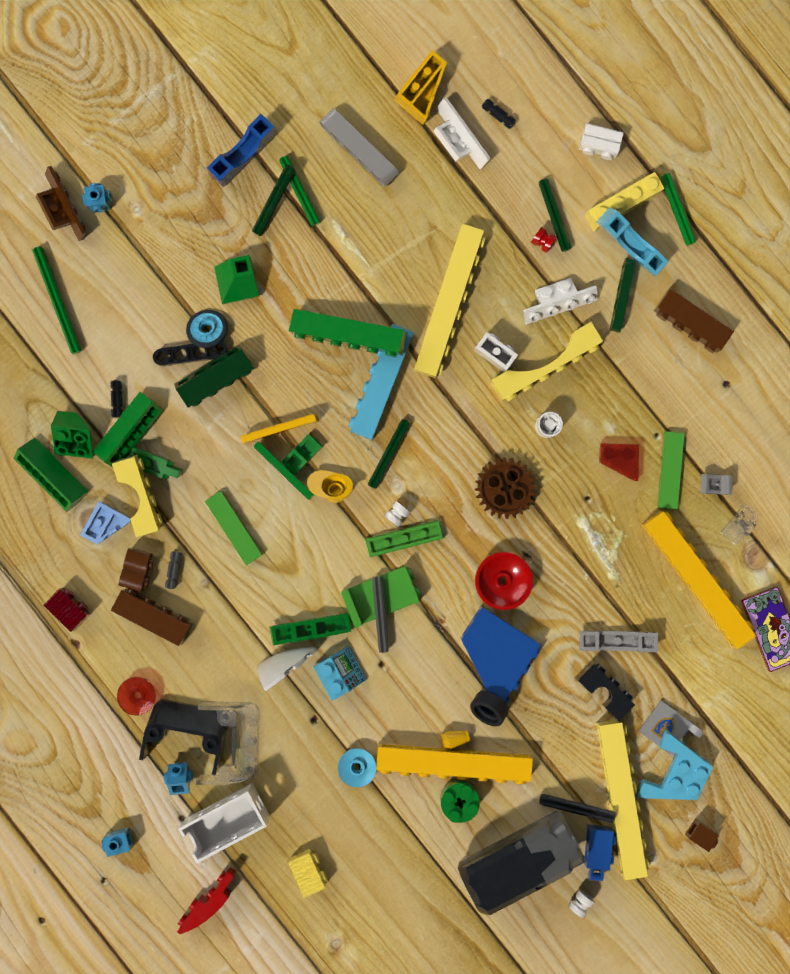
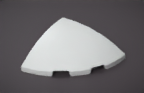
(279, 665)

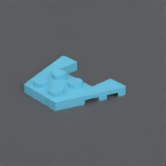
(684, 777)

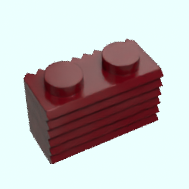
(67, 609)

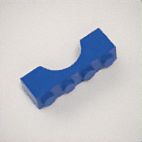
(231, 162)

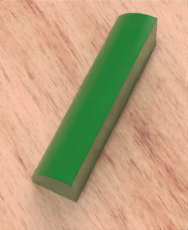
(128, 429)
(50, 474)

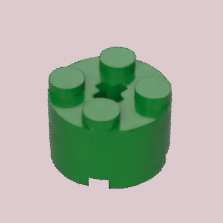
(470, 801)

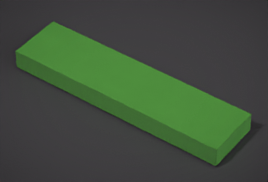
(670, 470)
(233, 528)
(404, 538)

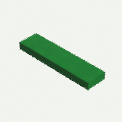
(283, 470)

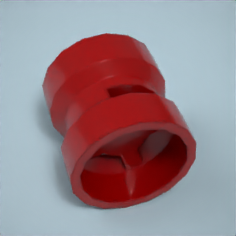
(542, 238)

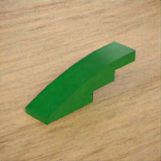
(310, 629)

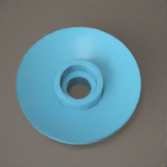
(357, 777)

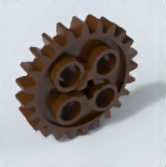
(489, 493)

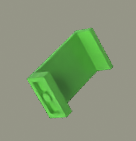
(397, 594)

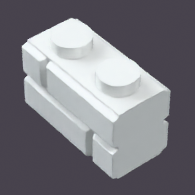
(600, 141)

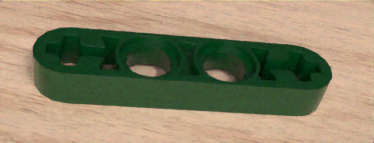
(622, 295)

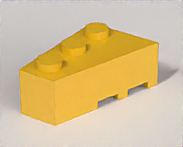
(421, 87)

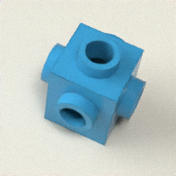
(101, 202)
(178, 778)

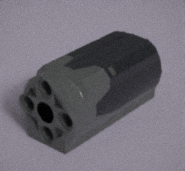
(521, 863)

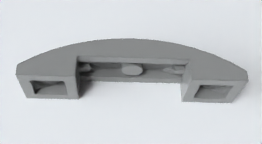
(619, 641)

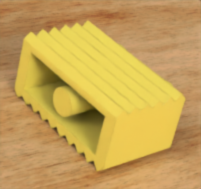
(307, 873)

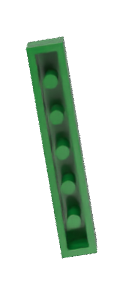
(348, 332)

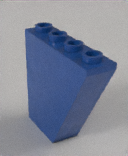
(498, 652)

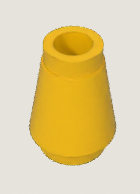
(453, 739)

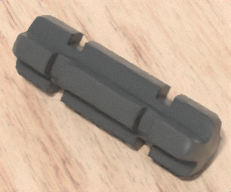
(173, 570)

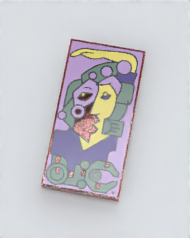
(771, 625)

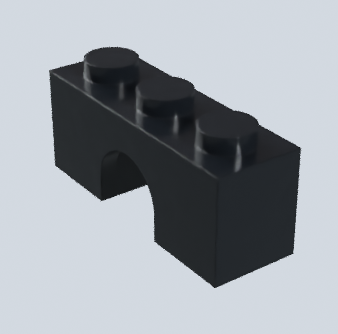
(618, 702)

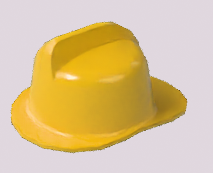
(330, 485)

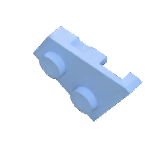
(104, 523)

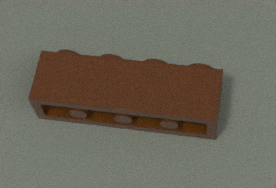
(693, 321)
(152, 617)

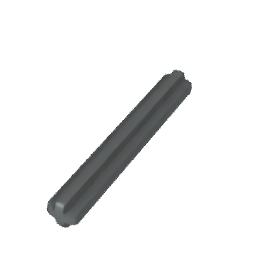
(380, 614)

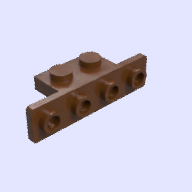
(57, 206)

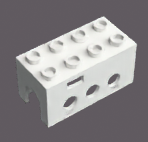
(225, 822)

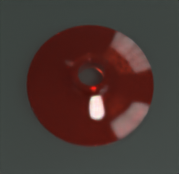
(127, 699)

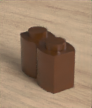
(136, 569)

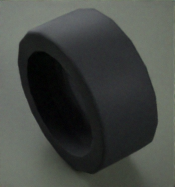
(489, 708)

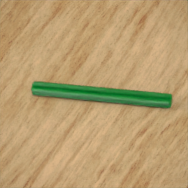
(56, 300)

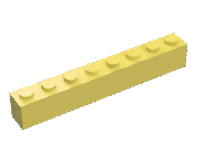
(448, 301)
(622, 799)

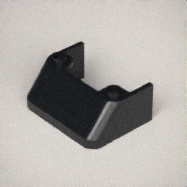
(185, 719)

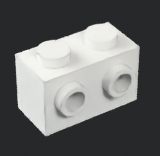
(496, 352)

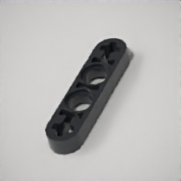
(190, 354)

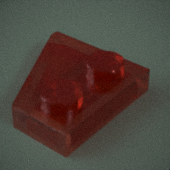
(621, 458)

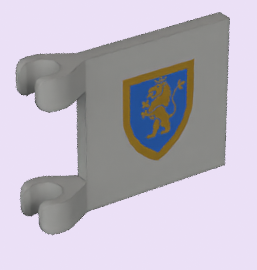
(666, 718)

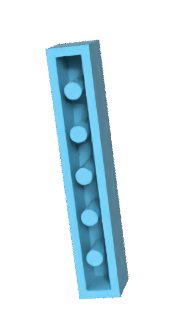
(377, 391)

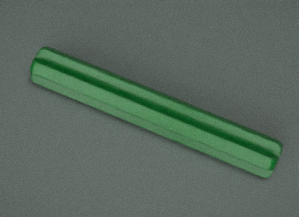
(301, 193)
(678, 209)

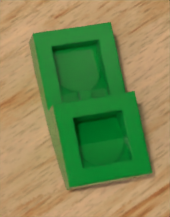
(302, 453)

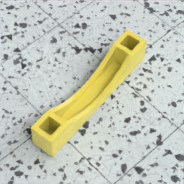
(581, 341)

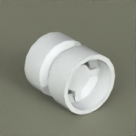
(548, 425)

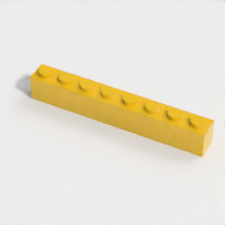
(698, 579)
(455, 762)

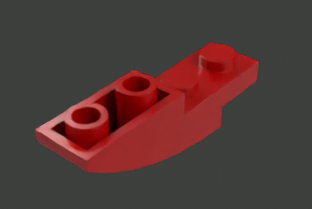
(207, 906)

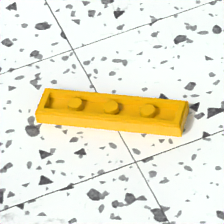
(279, 428)

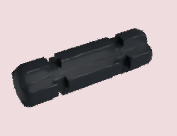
(498, 113)
(116, 398)

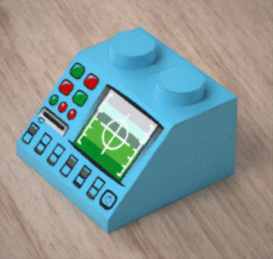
(339, 673)

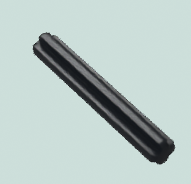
(577, 808)

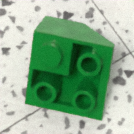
(236, 280)
(71, 435)

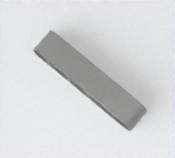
(358, 147)

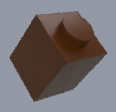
(702, 835)

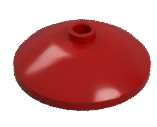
(517, 585)

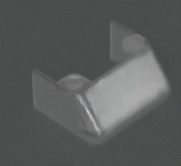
(245, 742)

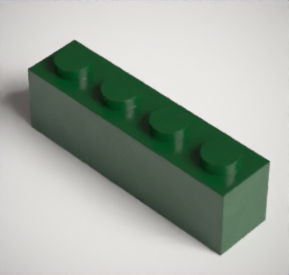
(214, 376)

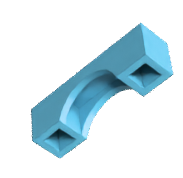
(642, 252)

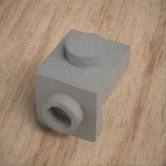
(716, 484)

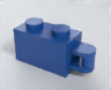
(599, 850)

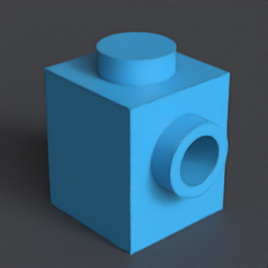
(117, 842)

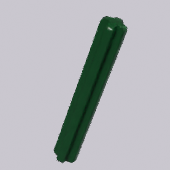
(273, 200)
(555, 215)
(389, 454)

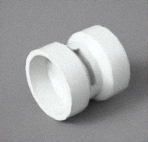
(397, 514)
(581, 903)

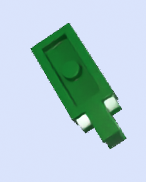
(156, 465)

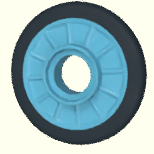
(211, 338)

